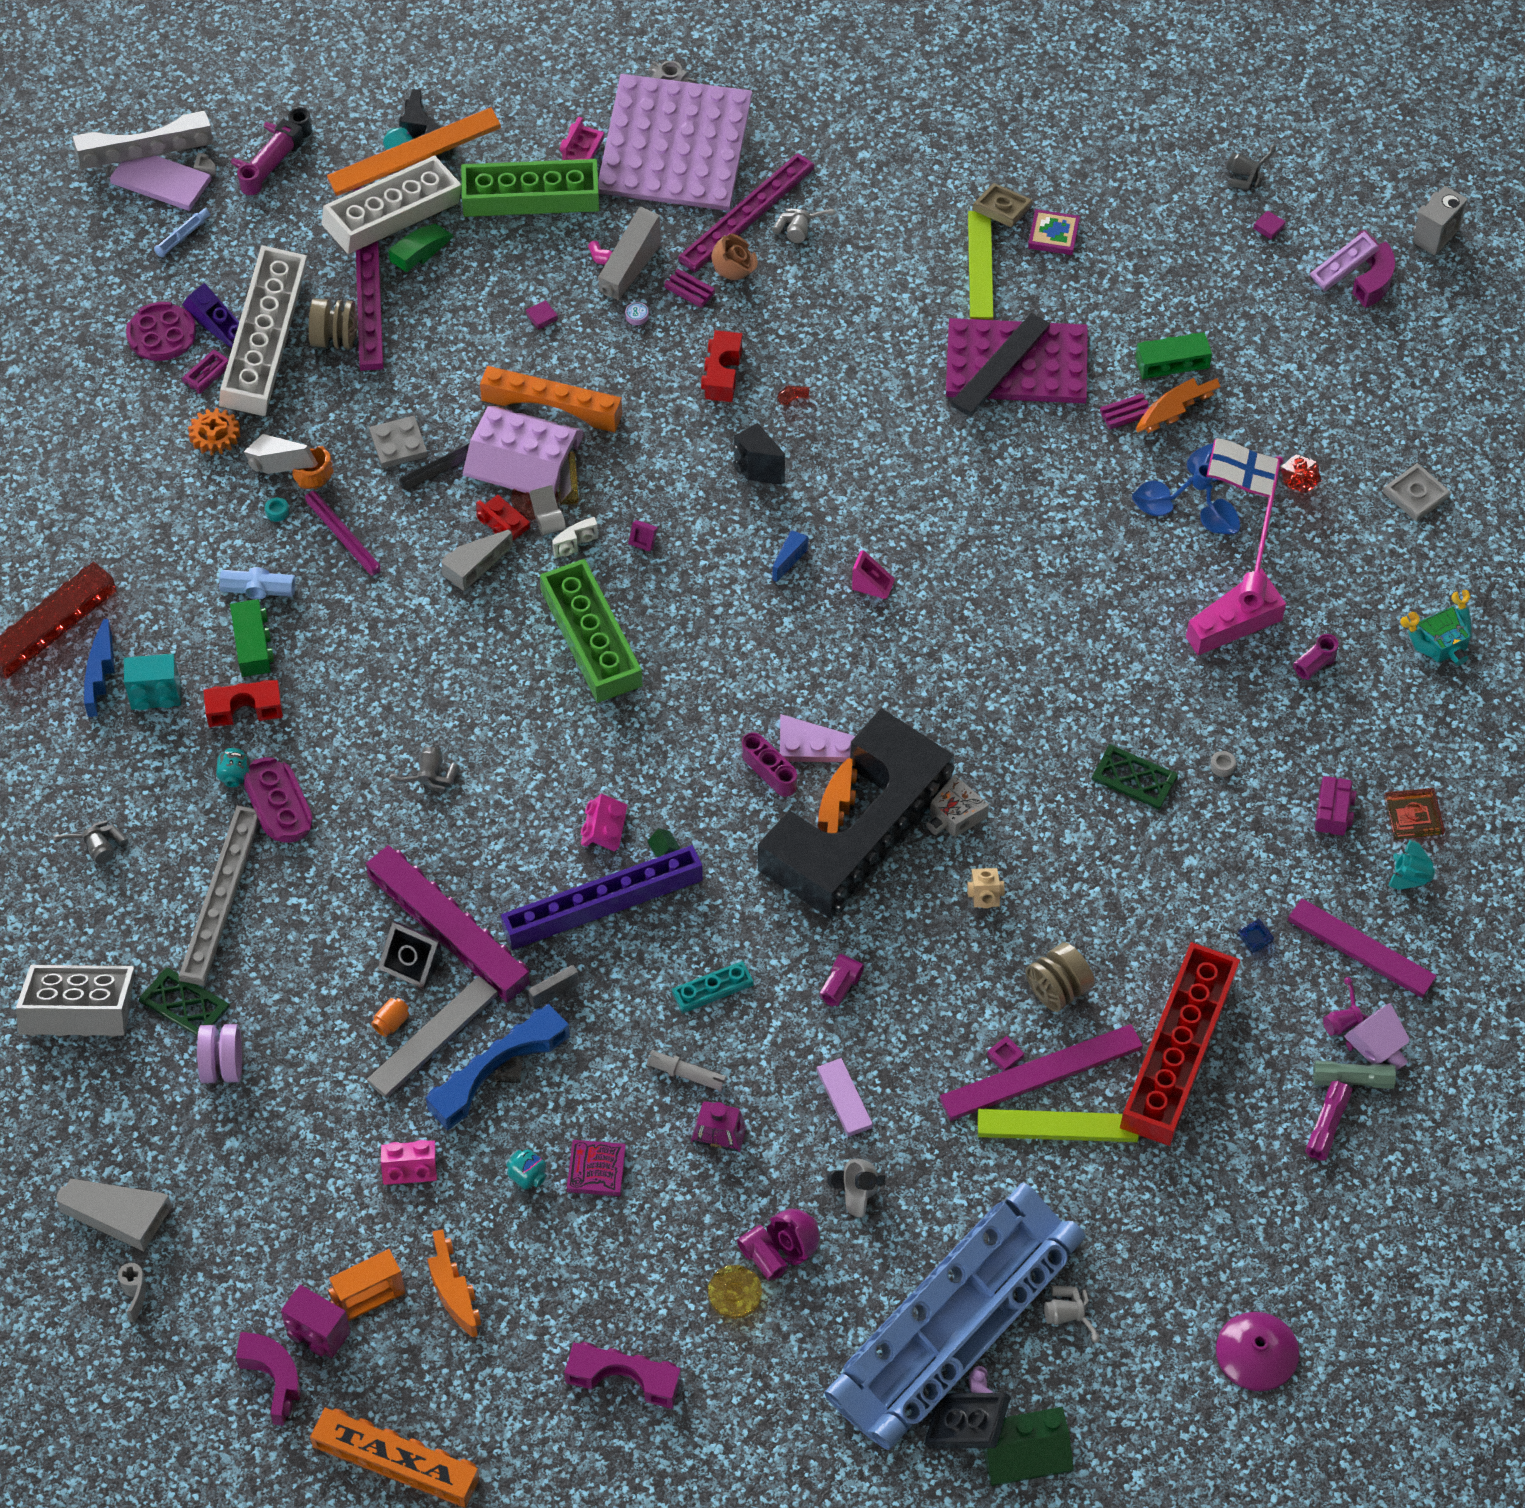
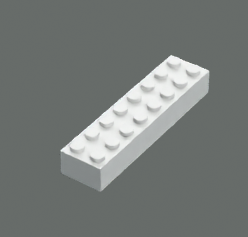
(262, 331)

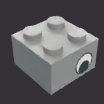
(1439, 220)

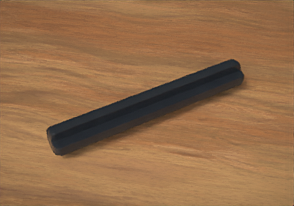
(434, 468)

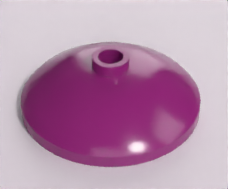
(1252, 1365)

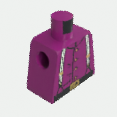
(719, 1126)

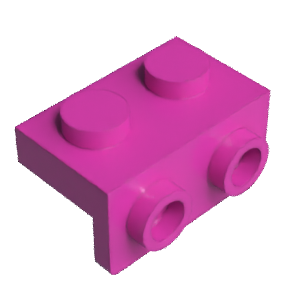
(581, 142)
(604, 822)
(408, 1162)

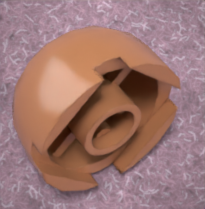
(733, 258)

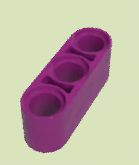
(773, 773)

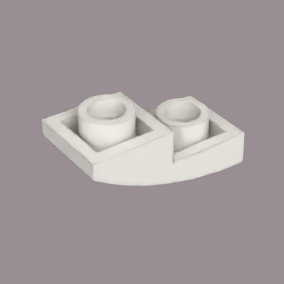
(567, 541)

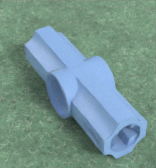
(257, 583)

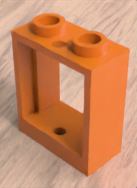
(367, 1285)

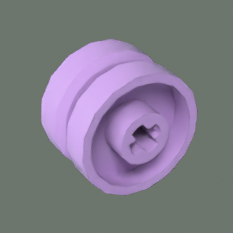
(219, 1053)

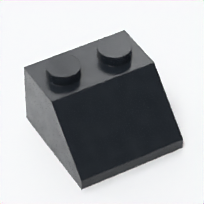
(758, 456)

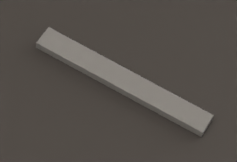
(219, 896)

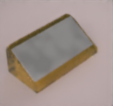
(568, 487)

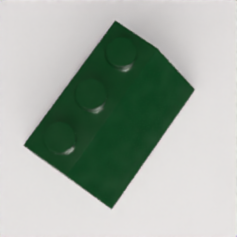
(1030, 1448)

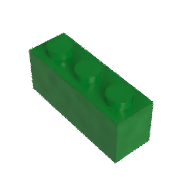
(1173, 355)
(251, 637)

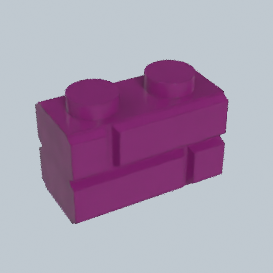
(1334, 805)

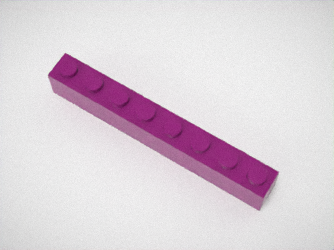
(448, 923)

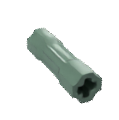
(1370, 1075)

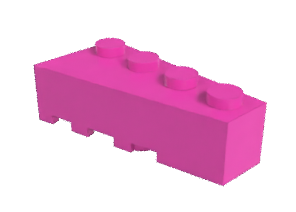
(1229, 620)

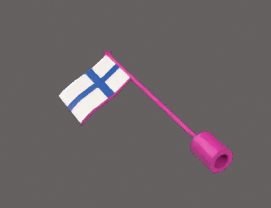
(1256, 475)

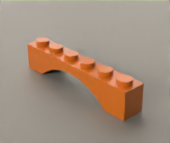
(593, 407)

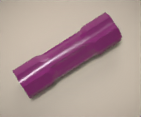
(1328, 1121)

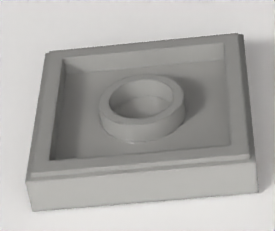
(1416, 492)

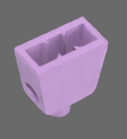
(1380, 1037)

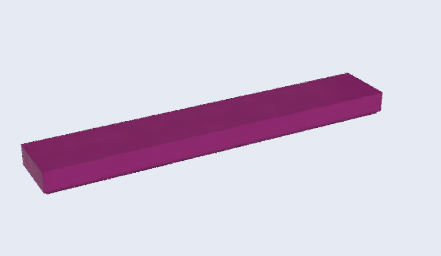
(1362, 948)

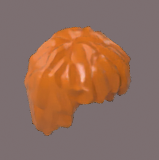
(315, 476)

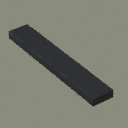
(1000, 365)

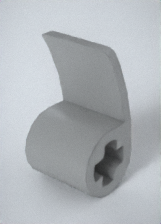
(546, 510)
(133, 1288)

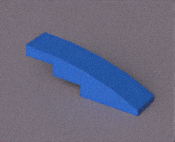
(98, 664)

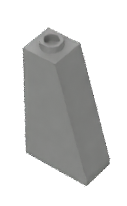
(631, 253)
(115, 1210)

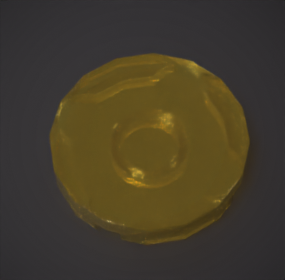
(734, 1291)

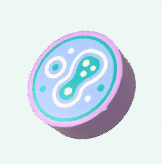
(637, 313)

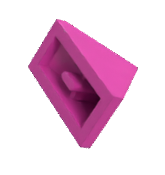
(871, 577)

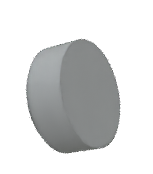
(1223, 763)

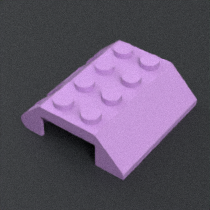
(519, 450)

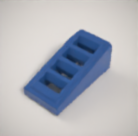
(790, 553)

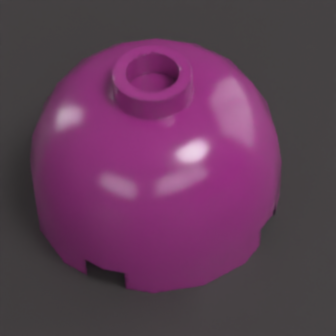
(794, 1234)

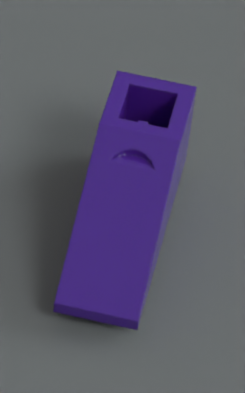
(212, 314)

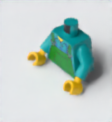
(1444, 633)

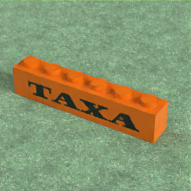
(395, 1457)

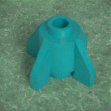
(1413, 869)

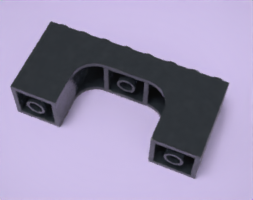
(832, 866)

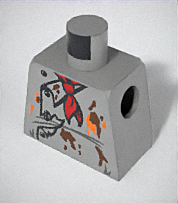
(956, 808)

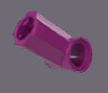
(1316, 657)
(843, 975)
(759, 1247)

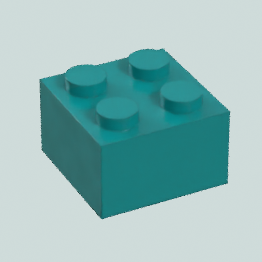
(152, 681)

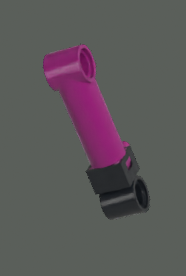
(288, 136)

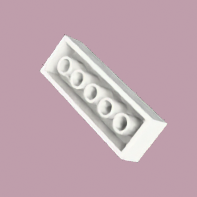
(391, 204)

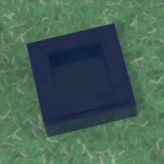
(1255, 935)

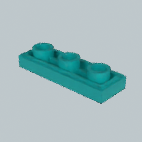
(699, 992)

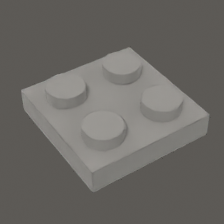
(398, 442)

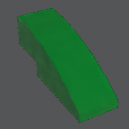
(418, 246)

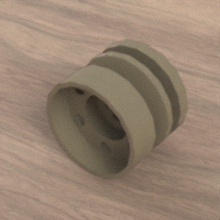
(336, 324)
(1060, 976)

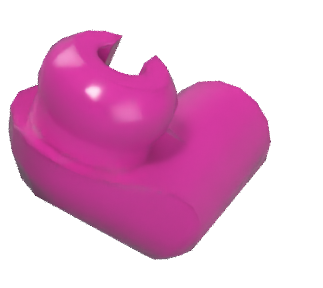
(599, 255)

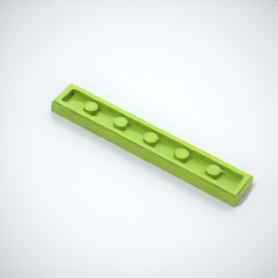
(980, 266)
(1052, 1125)

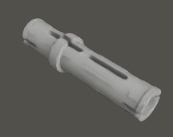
(675, 1066)

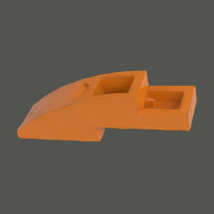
(1174, 403)
(837, 798)
(451, 1288)

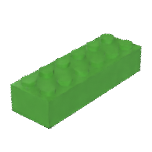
(530, 187)
(591, 630)

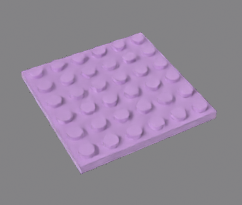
(674, 142)

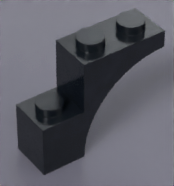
(417, 122)

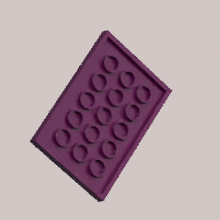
(1049, 372)

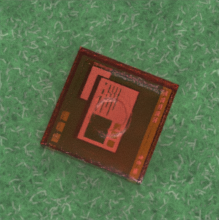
(1414, 813)

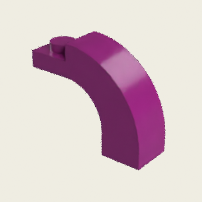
(1375, 283)
(268, 1356)

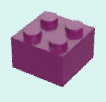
(315, 1322)

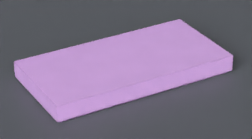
(162, 180)

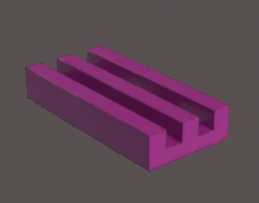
(692, 286)
(209, 373)
(1123, 409)

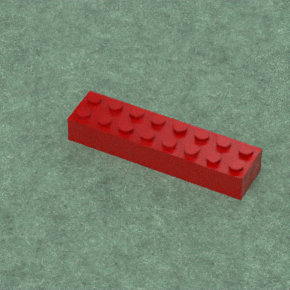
(1179, 1044)

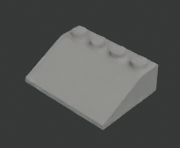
(75, 1000)

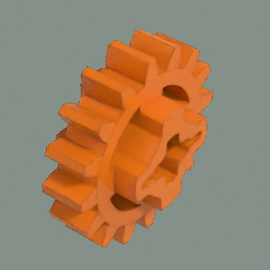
(214, 431)

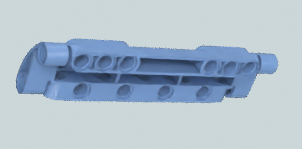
(954, 1317)

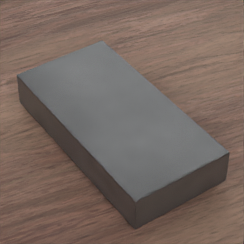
(553, 986)

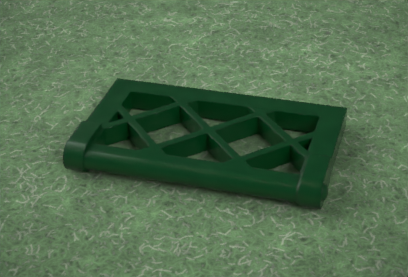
(1138, 794)
(210, 1018)

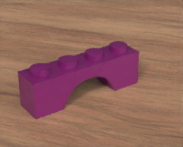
(590, 1365)

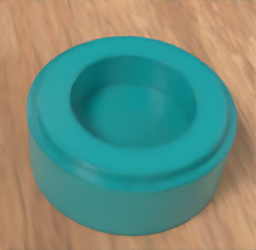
(276, 509)

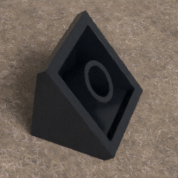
(410, 955)

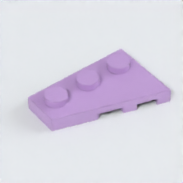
(812, 743)

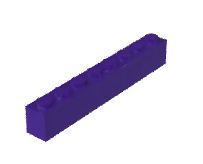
(601, 897)

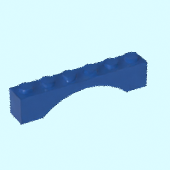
(538, 1034)

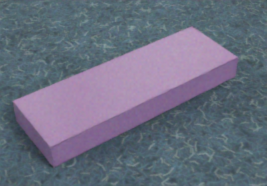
(1344, 261)
(844, 1097)

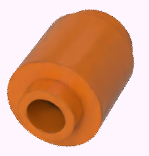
(390, 1017)

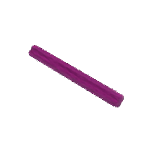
(343, 533)

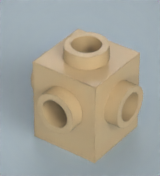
(985, 888)

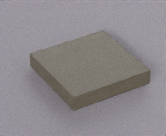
(1002, 205)

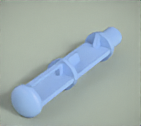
(177, 236)

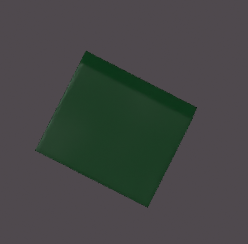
(662, 842)

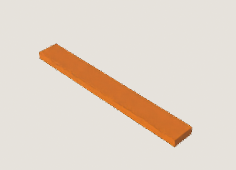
(413, 151)

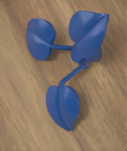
(1217, 517)

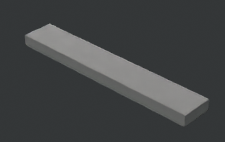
(432, 1037)

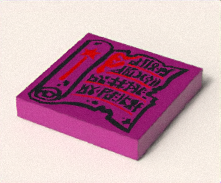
(596, 1168)

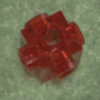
(1301, 473)

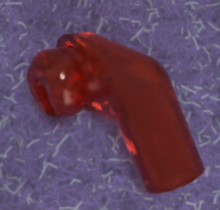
(792, 392)

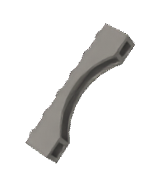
(102, 149)

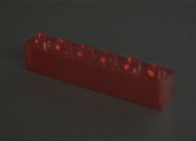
(53, 617)

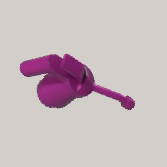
(1340, 1021)

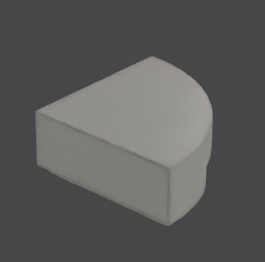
(205, 164)

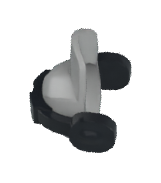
(860, 1183)

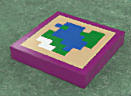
(1053, 232)

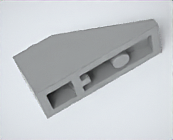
(277, 455)
(475, 558)

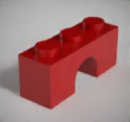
(724, 350)
(224, 701)

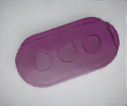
(278, 800)

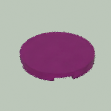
(161, 331)

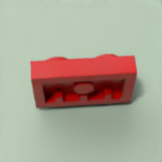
(501, 517)

